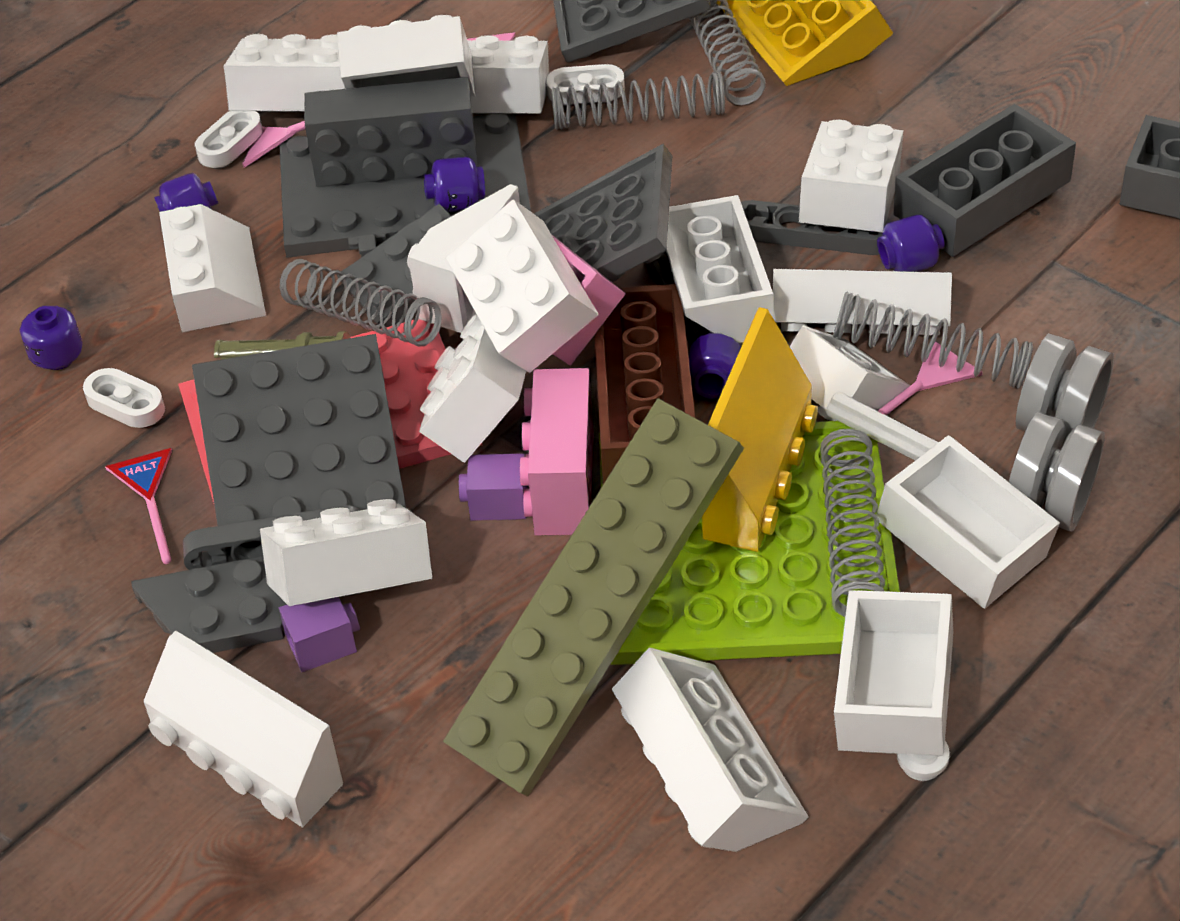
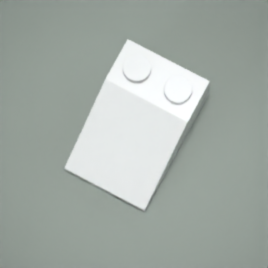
(428, 264)

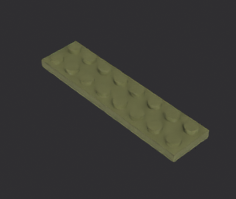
(593, 596)

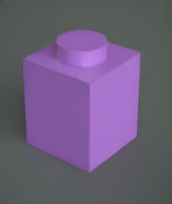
(493, 487)
(319, 631)

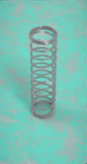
(708, 51)
(718, 94)
(303, 301)
(1019, 364)
(856, 583)

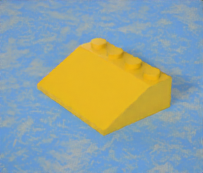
(809, 35)
(767, 412)

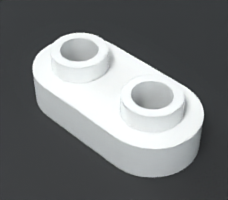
(582, 75)
(228, 138)
(124, 397)

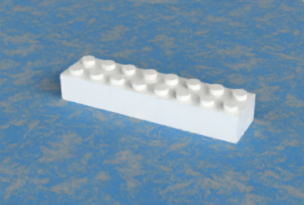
(278, 72)

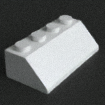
(717, 266)
(817, 297)
(242, 731)
(706, 751)

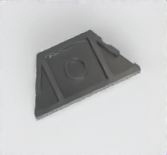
(216, 604)

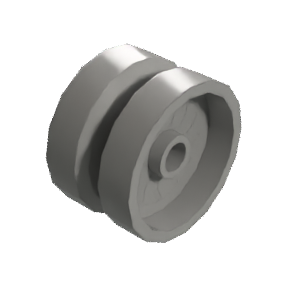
(1065, 384)
(1058, 470)

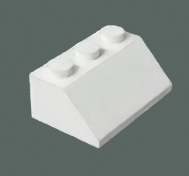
(210, 268)

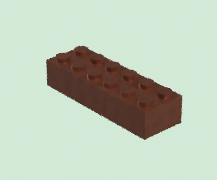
(637, 361)

